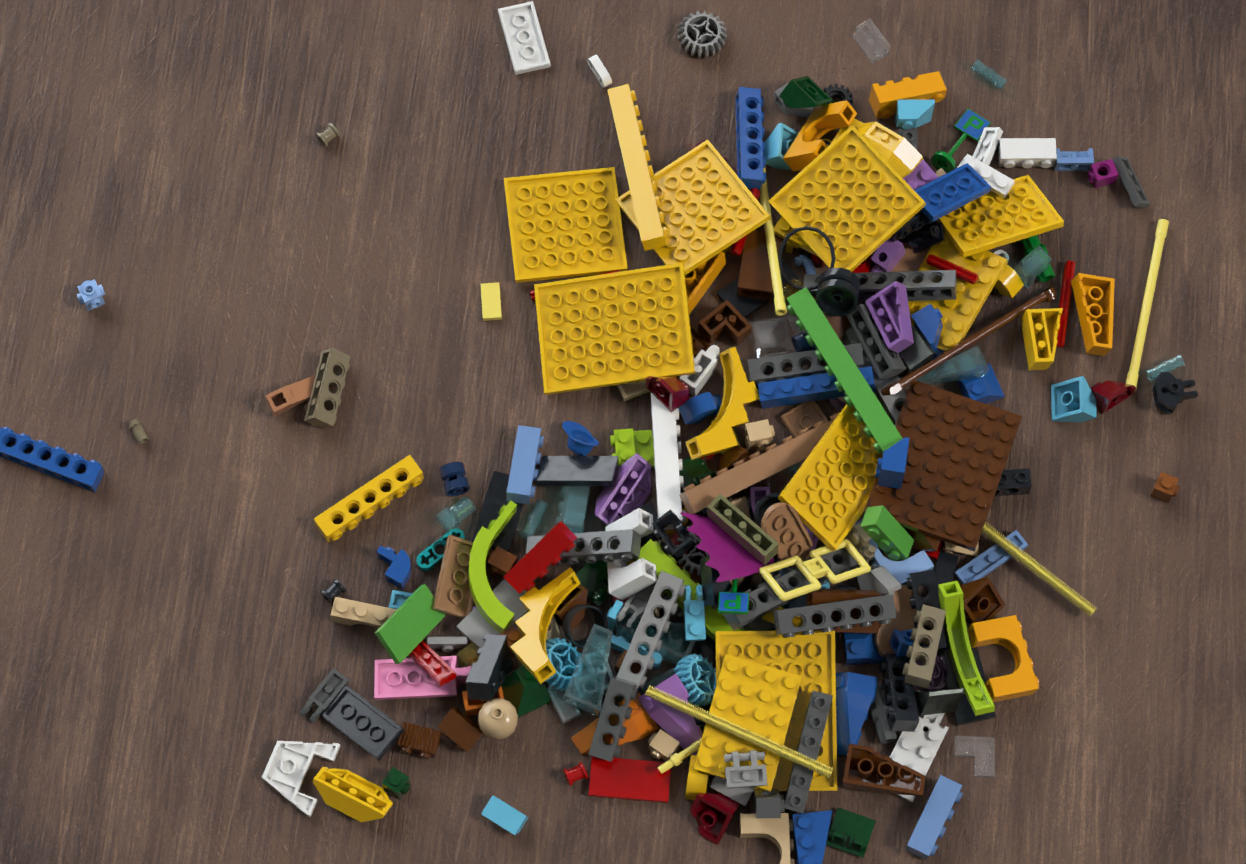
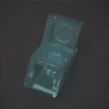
(1032, 266)

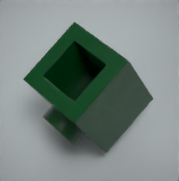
(396, 783)

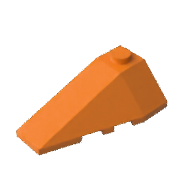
(638, 727)

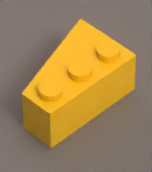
(1040, 336)

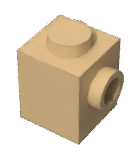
(662, 745)

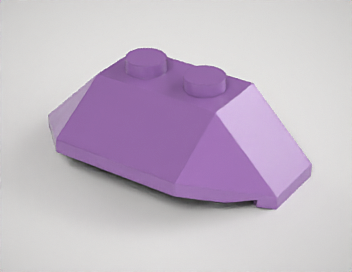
(628, 491)

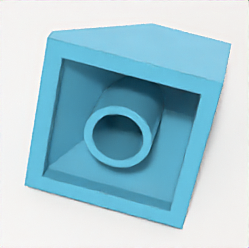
(913, 113)
(778, 145)
(1072, 401)

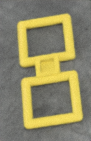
(814, 569)

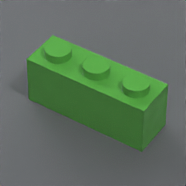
(887, 532)

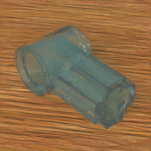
(451, 517)

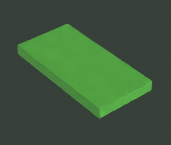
(409, 624)

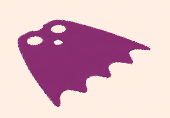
(724, 552)

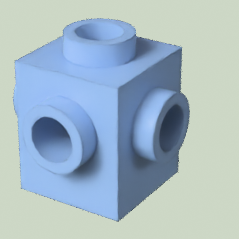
(91, 294)

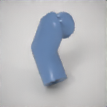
(805, 262)

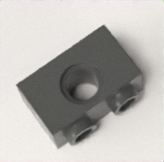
(768, 803)

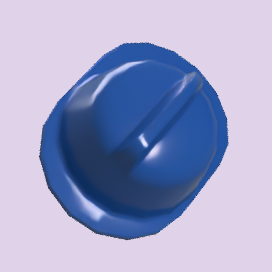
(579, 438)

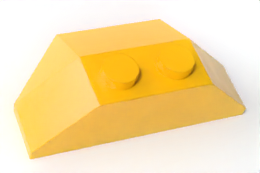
(352, 794)

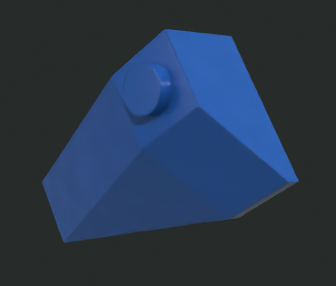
(853, 699)

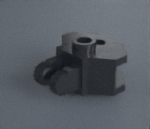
(1170, 392)

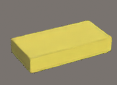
(491, 301)

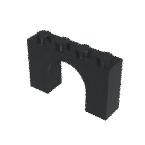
(712, 588)

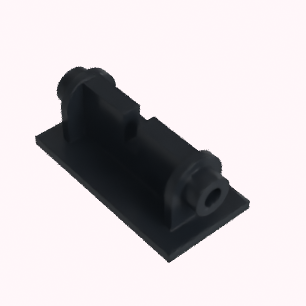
(926, 238)

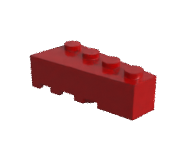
(540, 557)

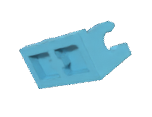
(504, 815)

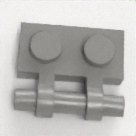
(745, 776)

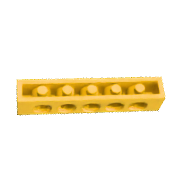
(406, 467)

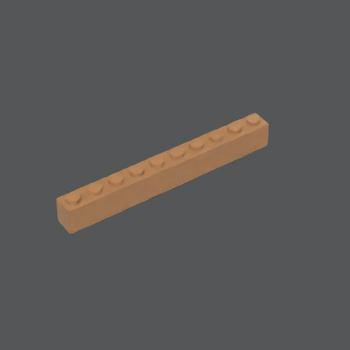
(756, 469)

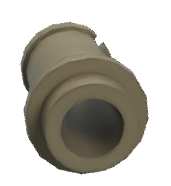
(138, 431)

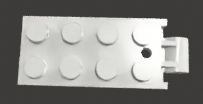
(920, 747)

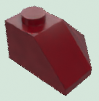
(668, 391)
(1111, 394)
(713, 815)

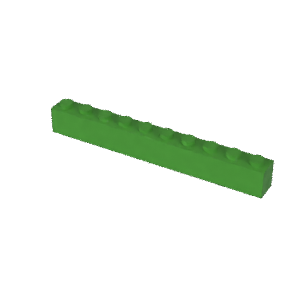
(844, 370)

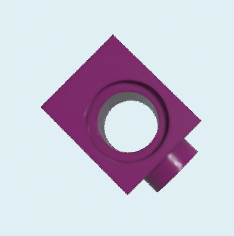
(1106, 167)

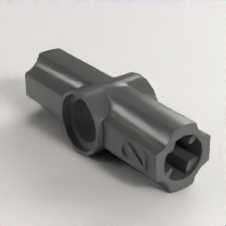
(878, 717)

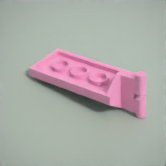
(411, 681)

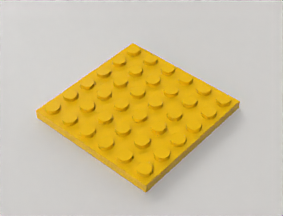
(848, 197)
(702, 207)
(565, 224)

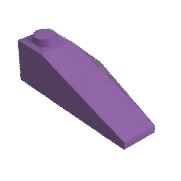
(673, 721)

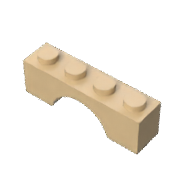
(355, 612)

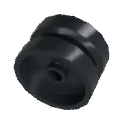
(838, 292)

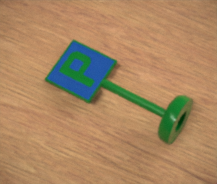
(970, 125)
(733, 601)

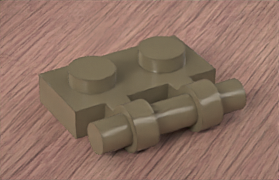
(860, 541)

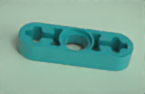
(439, 557)

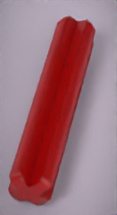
(961, 273)

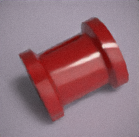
(575, 773)

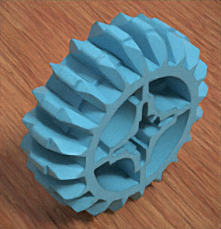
(563, 659)
(698, 678)

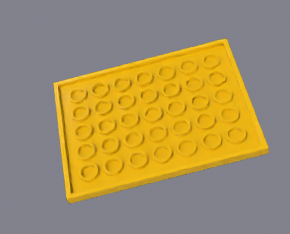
(614, 328)
(802, 655)

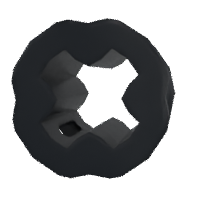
(333, 591)

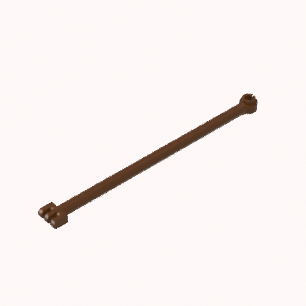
(1047, 294)

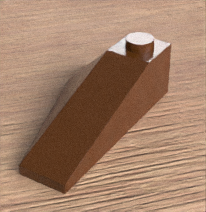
(878, 773)

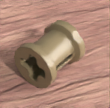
(327, 134)

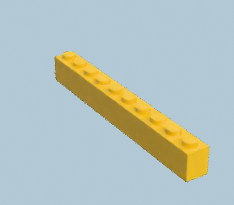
(637, 168)

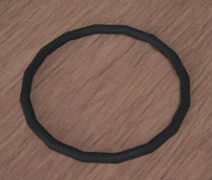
(784, 242)

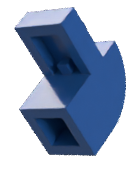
(700, 407)
(400, 566)

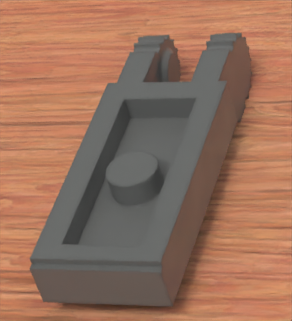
(325, 694)

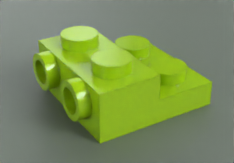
(631, 442)

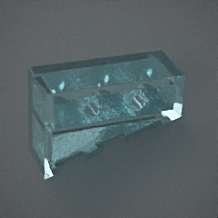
(574, 507)

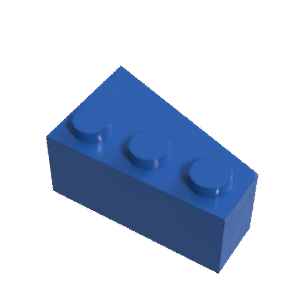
(810, 836)

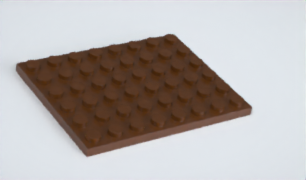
(950, 464)

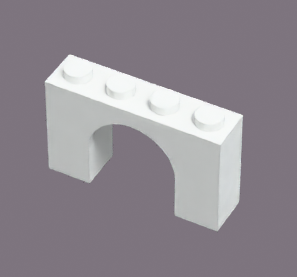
(630, 579)

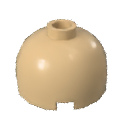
(498, 718)

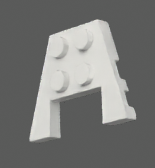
(289, 767)

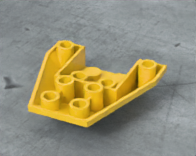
(892, 147)

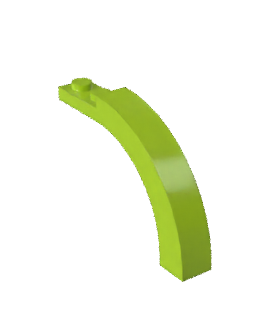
(488, 605)
(960, 649)

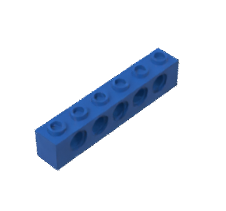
(749, 137)
(88, 480)

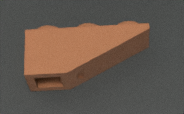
(290, 396)

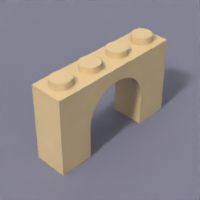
(772, 829)

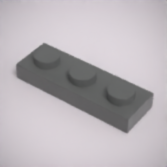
(1131, 182)

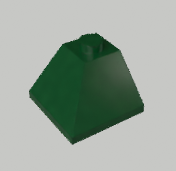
(804, 94)
(525, 691)

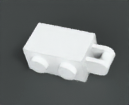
(705, 366)

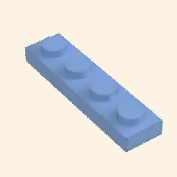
(989, 560)

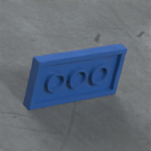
(952, 191)

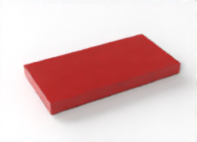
(629, 780)

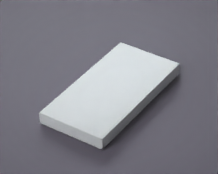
(524, 38)

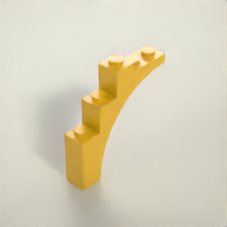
(736, 395)
(534, 625)

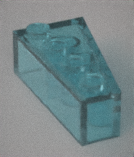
(673, 646)
(588, 678)

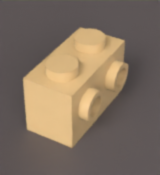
(758, 436)

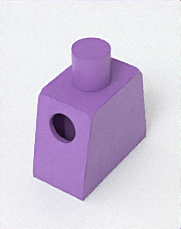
(891, 252)

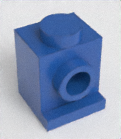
(900, 642)

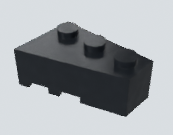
(491, 668)

